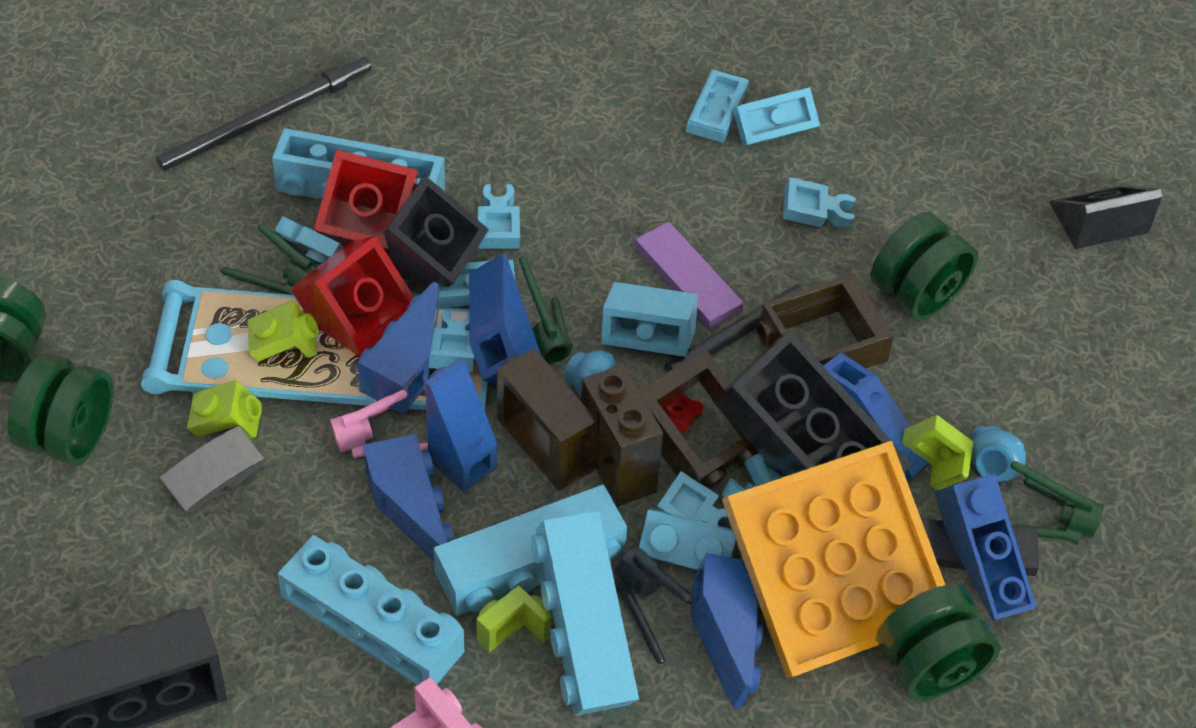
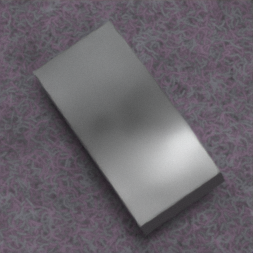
(212, 467)

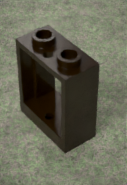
(841, 296)
(546, 419)
(624, 435)
(675, 448)

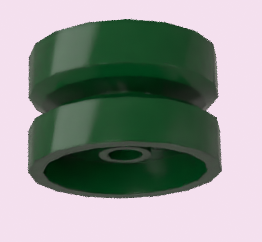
(924, 265)
(20, 328)
(60, 409)
(938, 642)

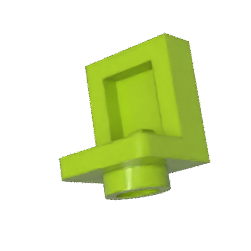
(280, 330)
(224, 408)
(942, 448)
(504, 617)

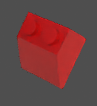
(362, 197)
(354, 294)

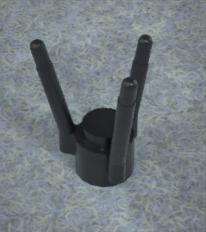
(645, 576)

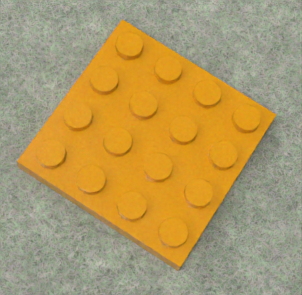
(833, 554)

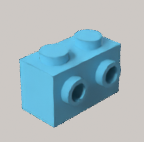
(649, 319)

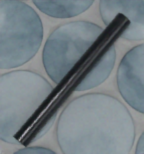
(728, 334)

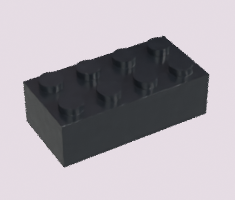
(797, 410)
(123, 678)

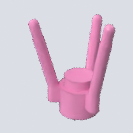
(354, 430)

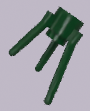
(294, 271)
(550, 336)
(1078, 512)

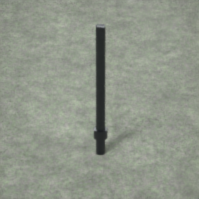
(330, 80)

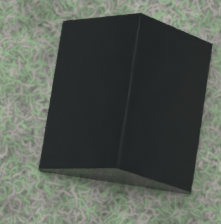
(1107, 214)
(432, 236)

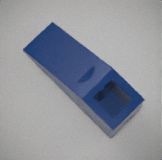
(497, 318)
(402, 354)
(877, 404)
(458, 427)
(403, 492)
(986, 545)
(726, 620)

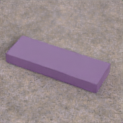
(688, 272)

